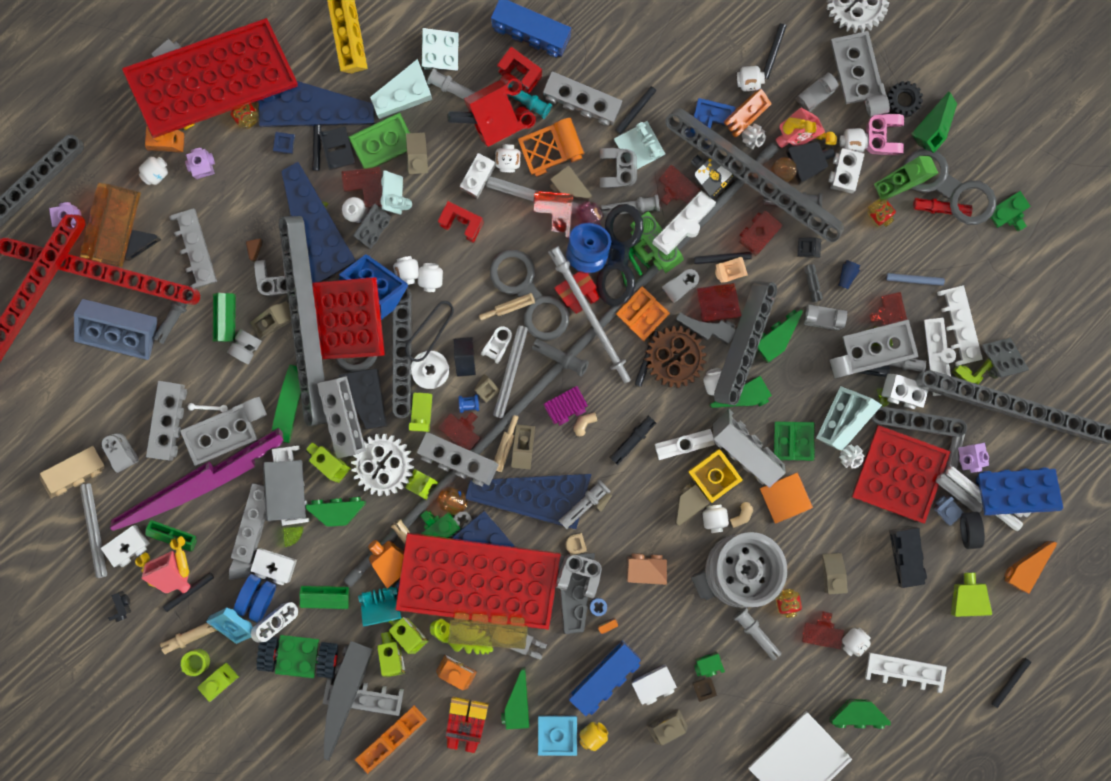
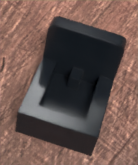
(122, 605)

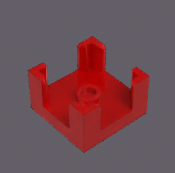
(523, 65)
(463, 216)

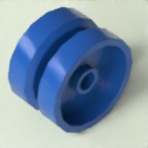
(588, 247)
(254, 598)

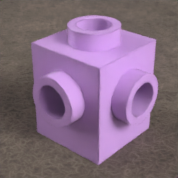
(200, 163)
(58, 213)
(973, 457)

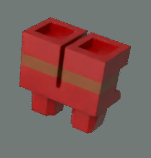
(586, 286)

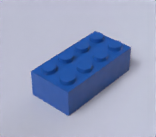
(531, 28)
(603, 678)

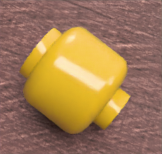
(593, 736)

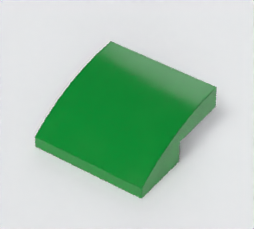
(795, 441)

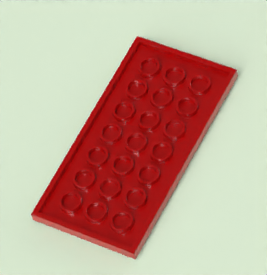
(209, 77)
(477, 578)

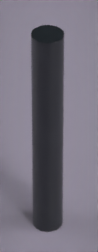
(774, 50)
(635, 110)
(316, 148)
(721, 257)
(643, 370)
(193, 588)
(1011, 683)

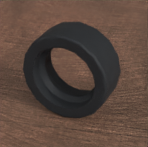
(972, 530)

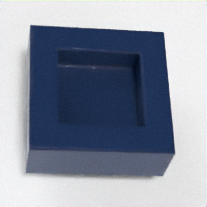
(284, 143)

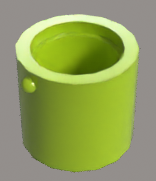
(195, 662)

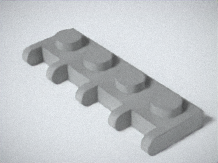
(195, 248)
(371, 701)

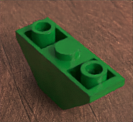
(336, 512)
(859, 713)

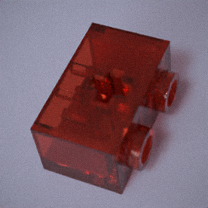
(756, 243)

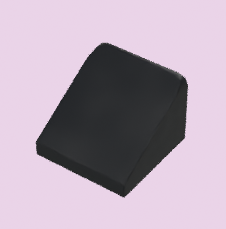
(809, 247)

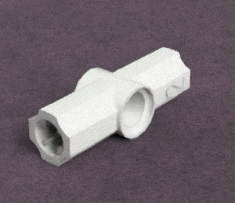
(672, 447)

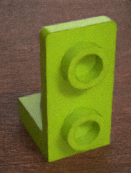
(964, 372)
(421, 412)

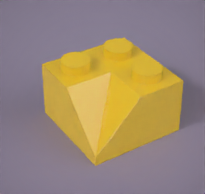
(714, 475)

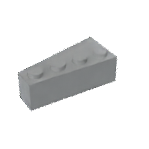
(747, 449)

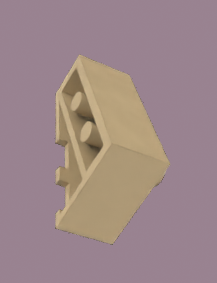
(71, 472)

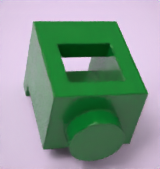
(709, 665)

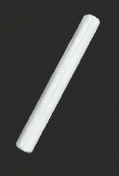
(974, 491)

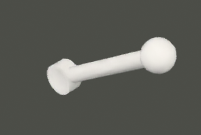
(223, 408)

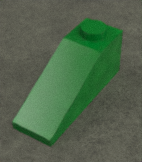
(753, 393)
(516, 709)

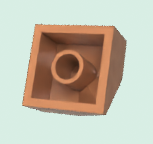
(646, 570)

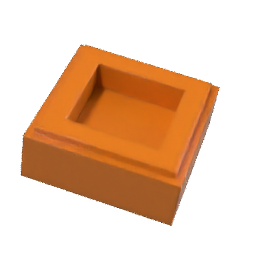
(607, 626)

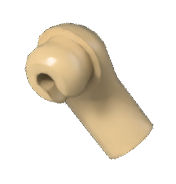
(581, 423)
(744, 517)

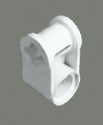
(497, 345)

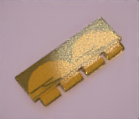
(483, 633)

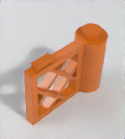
(566, 141)

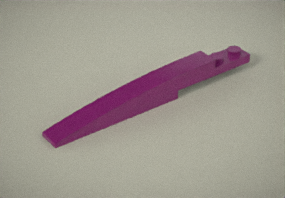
(198, 482)

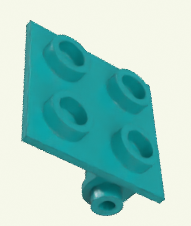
(379, 607)

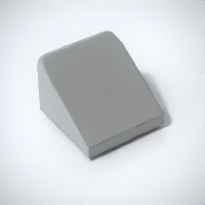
(239, 569)

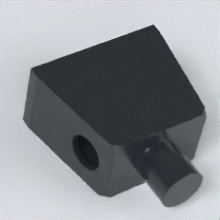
(809, 160)

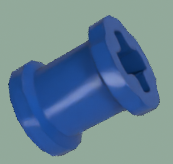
(468, 403)

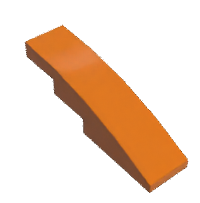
(390, 739)

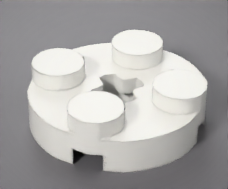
(432, 380)

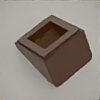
(253, 248)

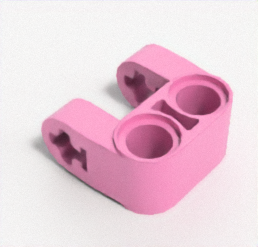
(885, 121)

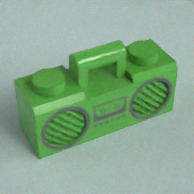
(650, 232)

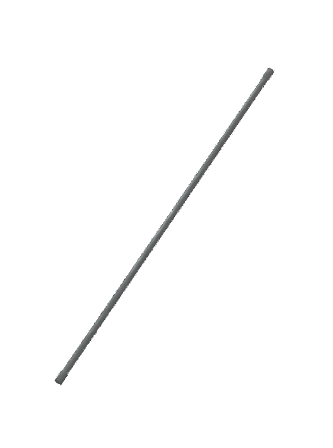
(358, 571)

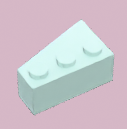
(402, 92)
(846, 418)

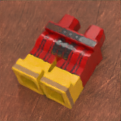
(462, 729)

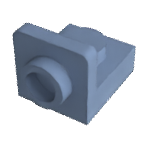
(948, 509)

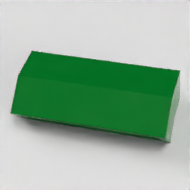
(224, 317)
(167, 538)
(324, 597)

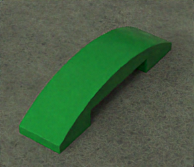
(287, 404)

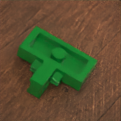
(1011, 212)
(439, 526)

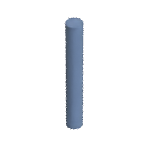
(915, 279)

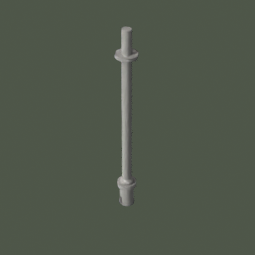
(563, 267)

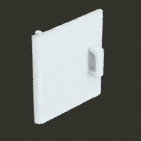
(801, 754)

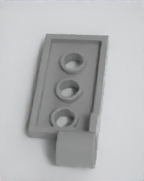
(876, 98)
(849, 365)
(247, 411)

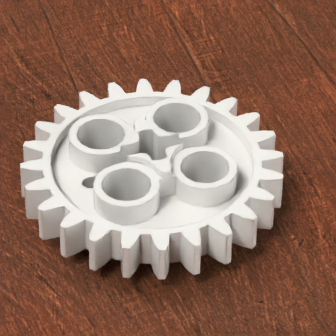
(869, 14)
(396, 475)

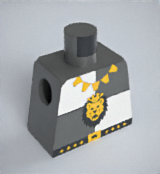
(710, 176)

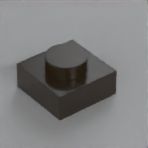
(704, 689)

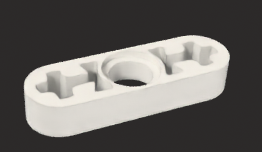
(282, 622)

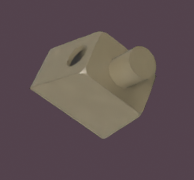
(668, 728)

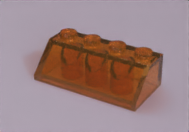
(110, 224)

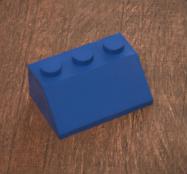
(389, 285)

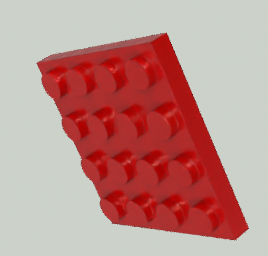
(348, 318)
(900, 474)

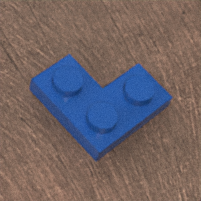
(710, 111)

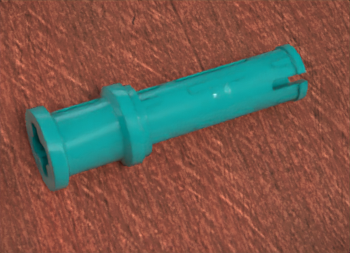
(532, 103)

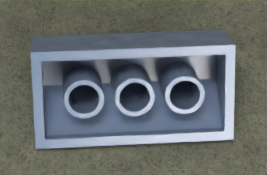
(114, 329)

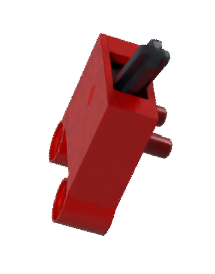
(493, 113)

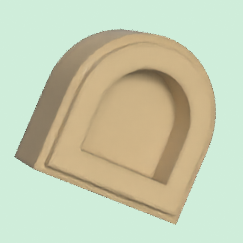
(575, 544)

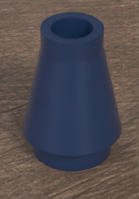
(848, 273)

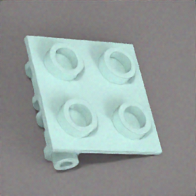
(439, 49)
(642, 142)
(392, 194)

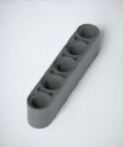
(928, 420)

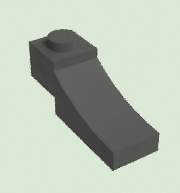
(723, 330)

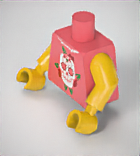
(802, 128)
(167, 571)

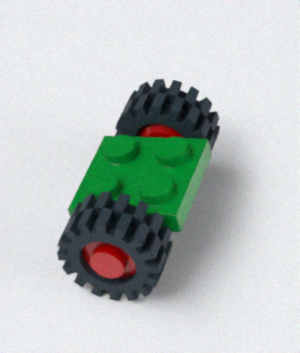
(297, 657)

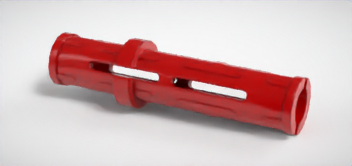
(934, 206)

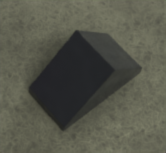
(139, 243)
(464, 356)

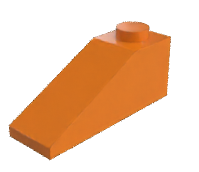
(1028, 569)

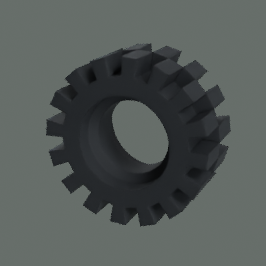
(915, 94)

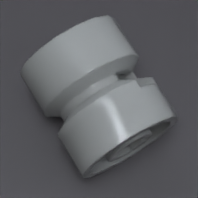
(244, 346)

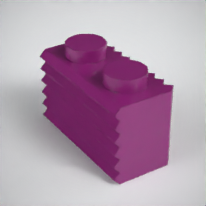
(565, 405)

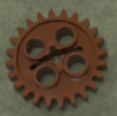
(684, 370)

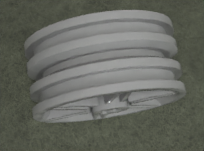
(773, 570)

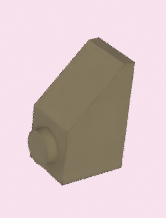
(416, 153)
(568, 183)
(272, 319)
(523, 446)
(690, 503)
(834, 574)

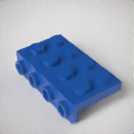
(1019, 491)

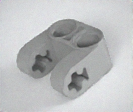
(817, 92)
(631, 167)
(262, 278)
(677, 288)
(825, 317)
(121, 454)
(582, 563)

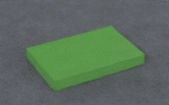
(381, 141)

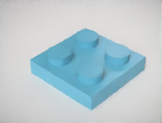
(231, 625)
(557, 735)

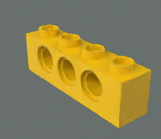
(347, 35)

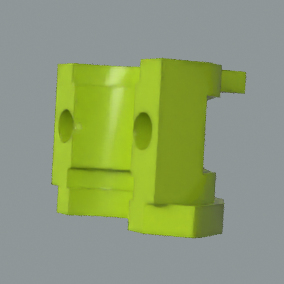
(420, 484)

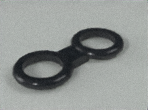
(619, 255)

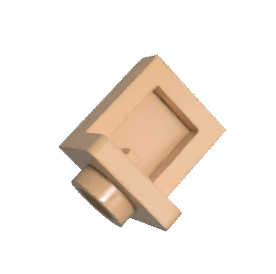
(730, 270)

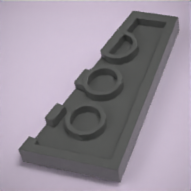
(572, 599)

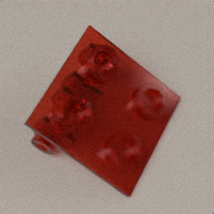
(718, 302)

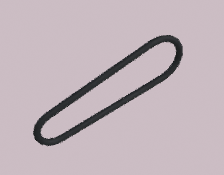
(436, 338)

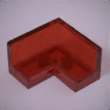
(366, 179)
(559, 205)

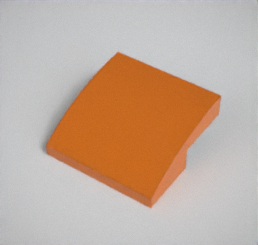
(643, 313)
(786, 498)

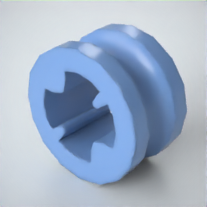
(604, 607)

